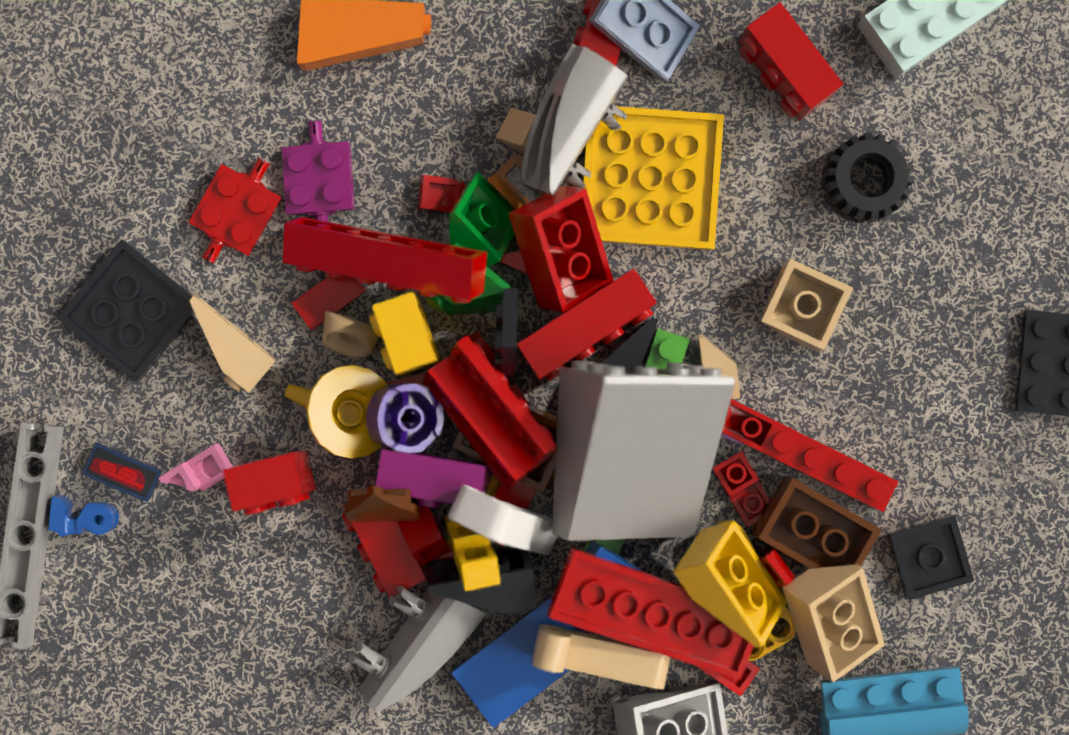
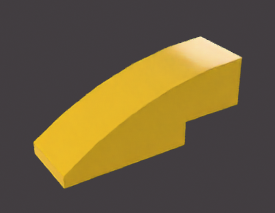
(472, 556)

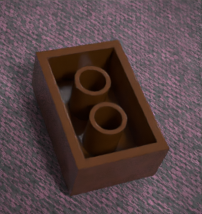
(814, 528)

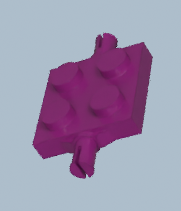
(318, 176)

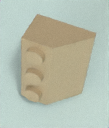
(834, 618)

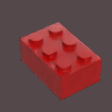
(788, 62)
(561, 248)
(263, 482)

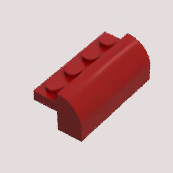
(489, 413)

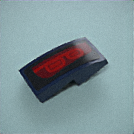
(121, 471)

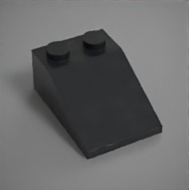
(513, 595)

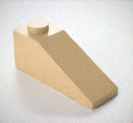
(235, 351)

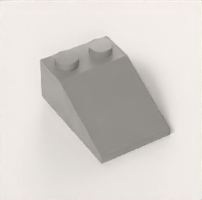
(673, 712)

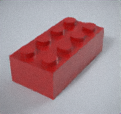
(587, 324)

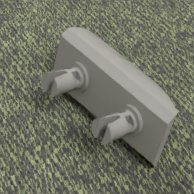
(567, 118)
(419, 648)

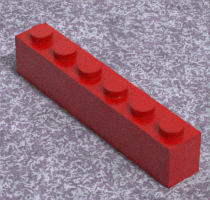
(385, 259)

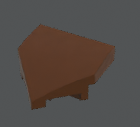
(381, 505)

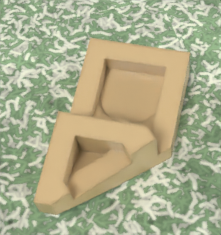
(713, 357)

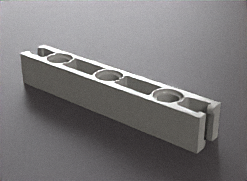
(28, 506)

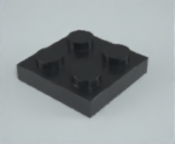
(506, 335)
(930, 557)

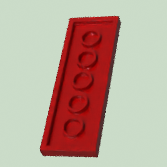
(645, 614)

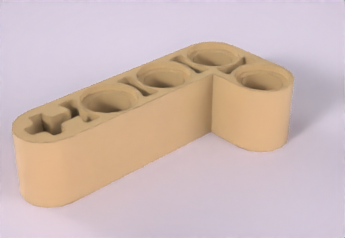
(599, 656)

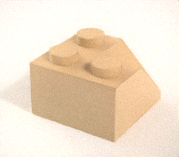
(805, 305)

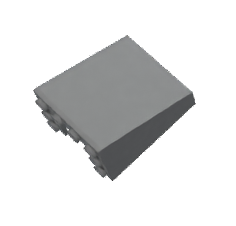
(635, 449)

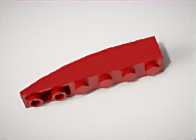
(808, 456)

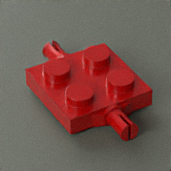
(235, 210)

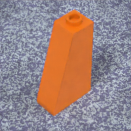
(357, 29)

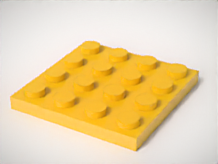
(656, 178)

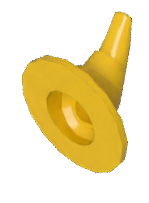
(338, 409)

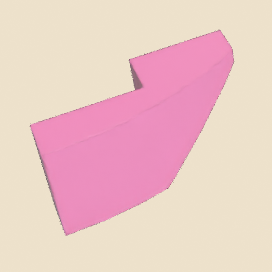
(200, 471)

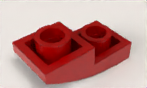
(742, 487)

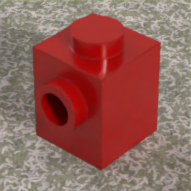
(425, 537)

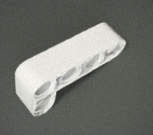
(503, 521)

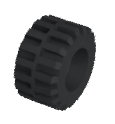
(890, 162)

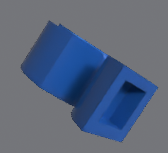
(95, 517)

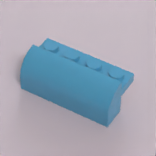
(895, 704)

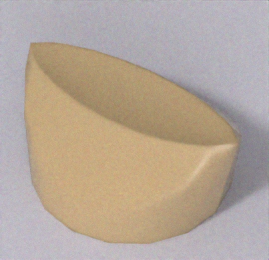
(348, 336)

